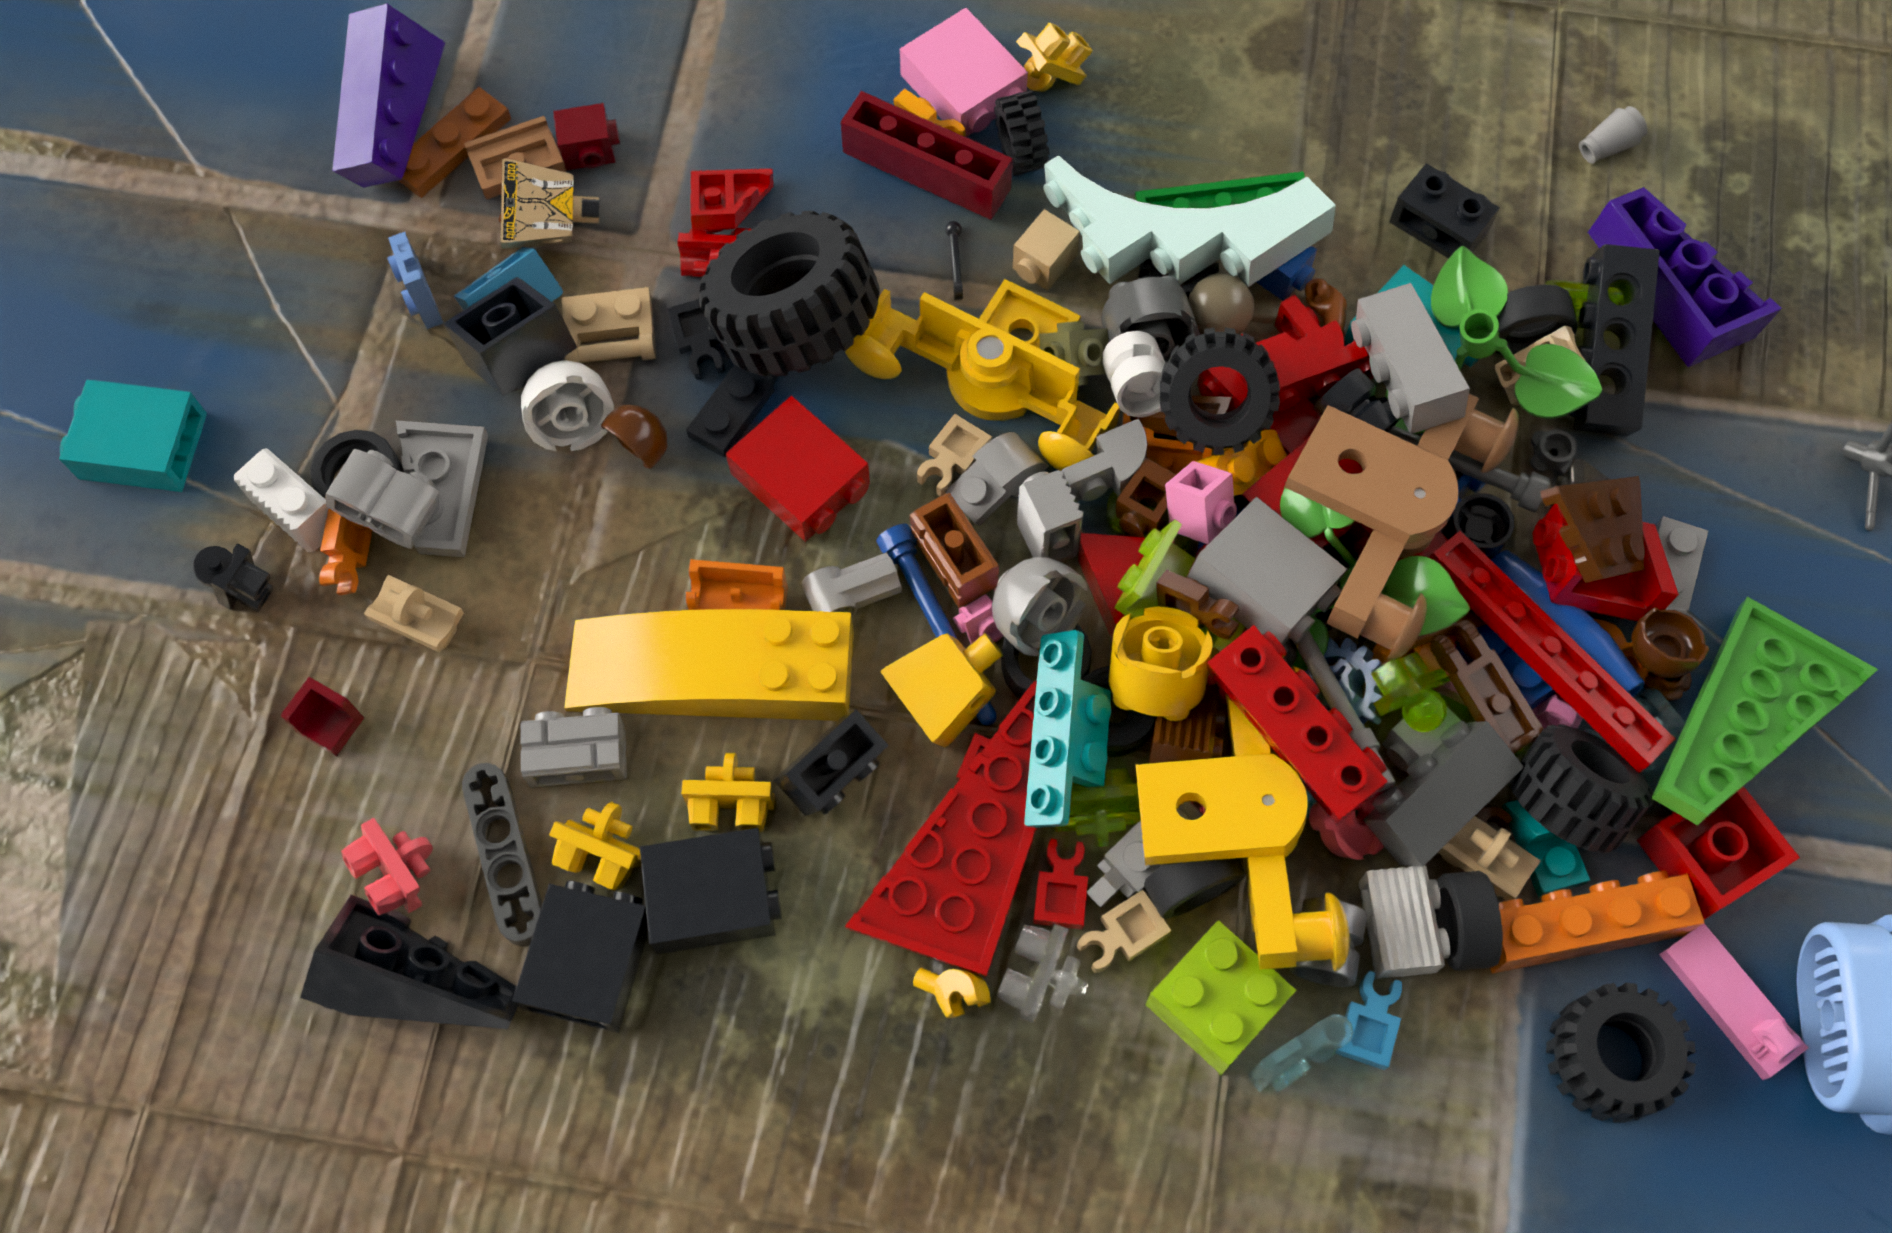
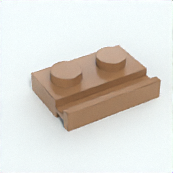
(525, 142)

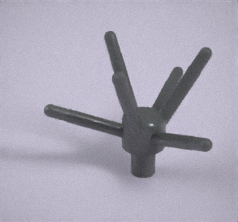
(1876, 460)

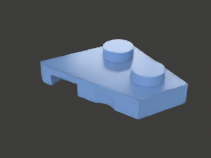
(417, 293)

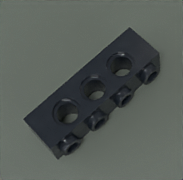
(1635, 275)

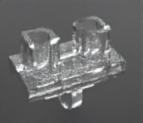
(1029, 992)

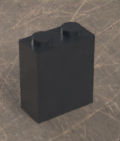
(709, 890)
(583, 956)

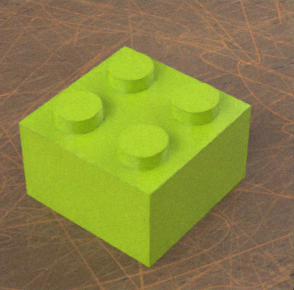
(1219, 997)

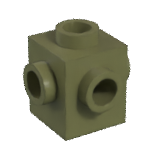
(1071, 345)

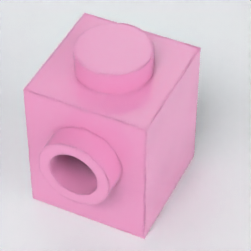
(1201, 501)

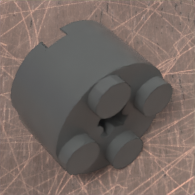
(1153, 307)

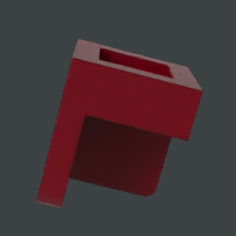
(322, 716)

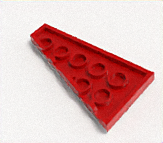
(965, 861)

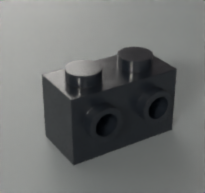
(1443, 212)
(830, 763)

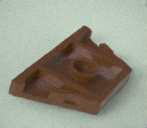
(1602, 525)

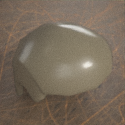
(1222, 303)

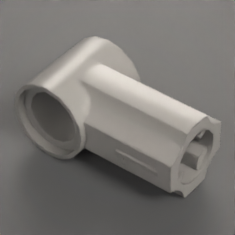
(853, 586)

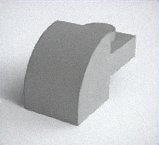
(1117, 460)
(995, 476)

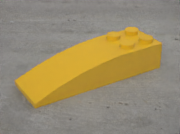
(714, 664)

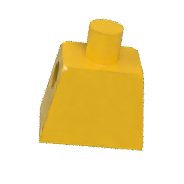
(944, 684)

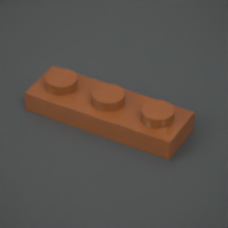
(443, 145)

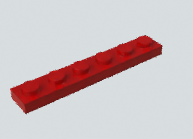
(1553, 654)

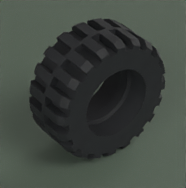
(789, 293)

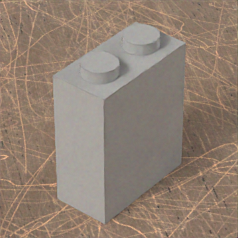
(1269, 573)

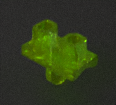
(1408, 687)
(1104, 807)

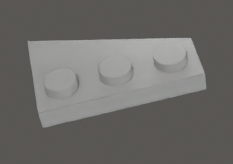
(453, 462)

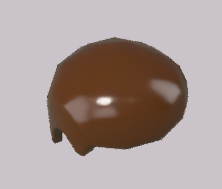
(638, 432)
(1668, 643)

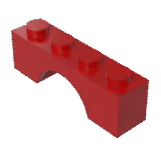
(1309, 370)

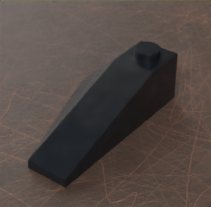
(391, 972)

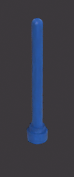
(900, 547)

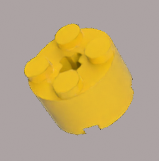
(1159, 663)

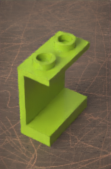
(1140, 581)

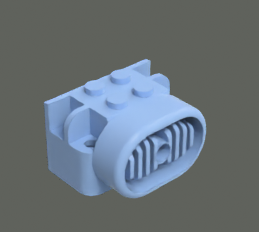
(1848, 1017)

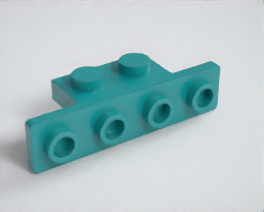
(1066, 731)

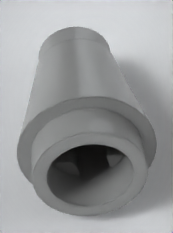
(1615, 134)

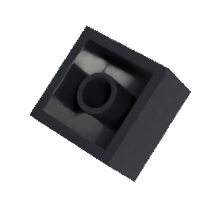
(510, 335)

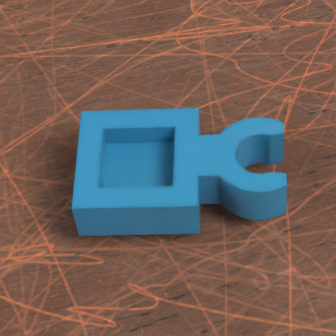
(1372, 1026)

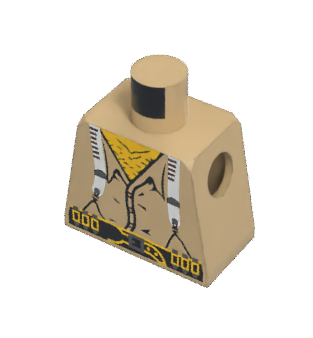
(540, 206)

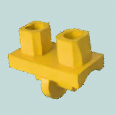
(1054, 57)
(728, 789)
(578, 839)

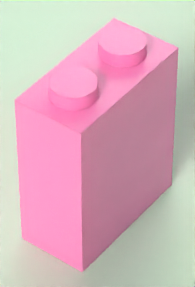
(962, 71)

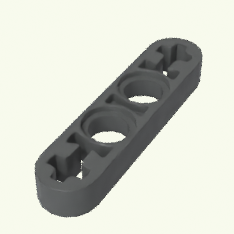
(497, 855)

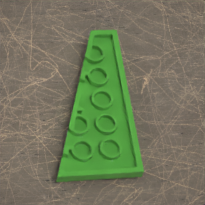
(1755, 703)

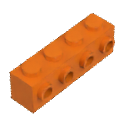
(1597, 921)

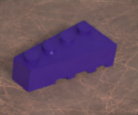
(383, 94)
(1696, 298)

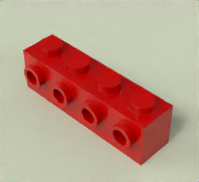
(1296, 723)

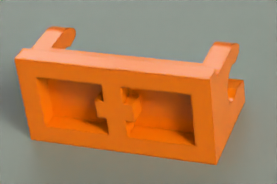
(736, 586)

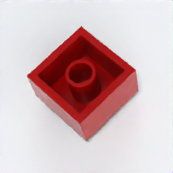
(1723, 853)

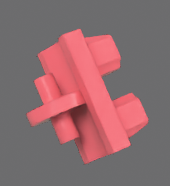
(398, 884)

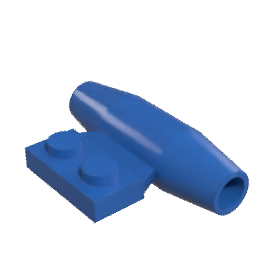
(1571, 619)

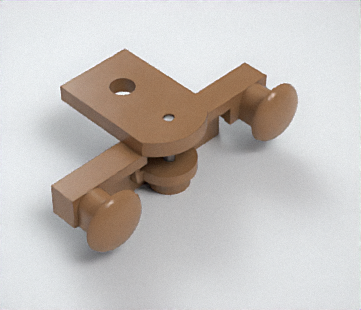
(1401, 495)

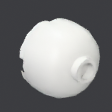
(565, 406)

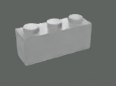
(1410, 359)

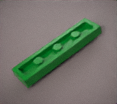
(1219, 193)

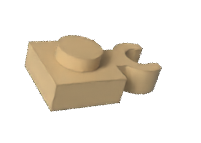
(952, 452)
(1130, 928)

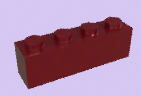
(926, 155)

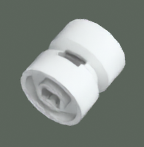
(1135, 372)

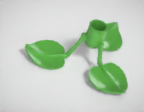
(1472, 297)
(1405, 583)

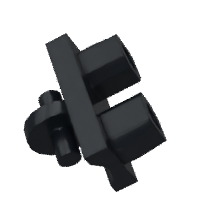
(233, 576)

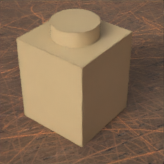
(1045, 250)

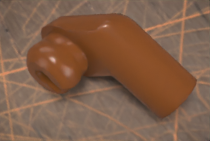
(1327, 302)

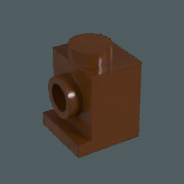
(1144, 489)

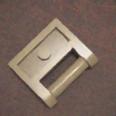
(610, 317)

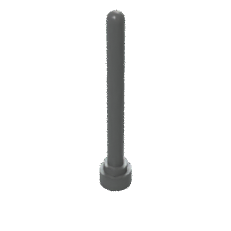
(1523, 488)

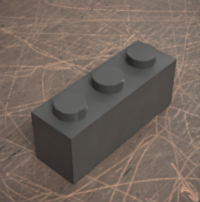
(1442, 792)

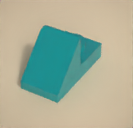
(1559, 860)

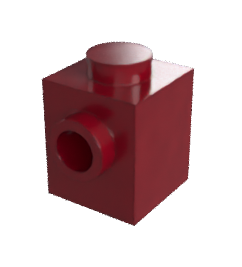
(586, 136)

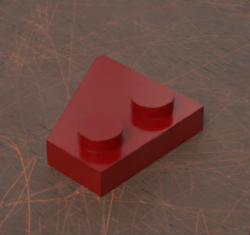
(726, 196)

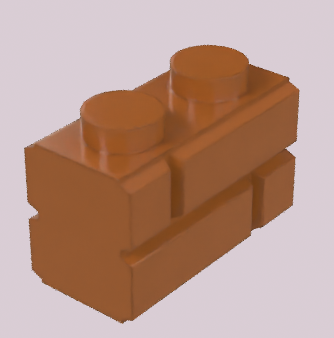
(954, 549)

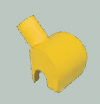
(952, 987)

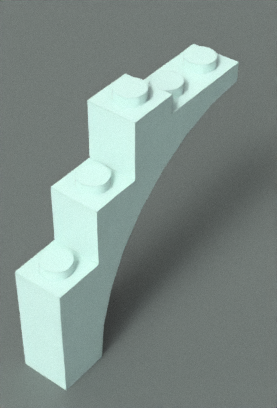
(1183, 241)

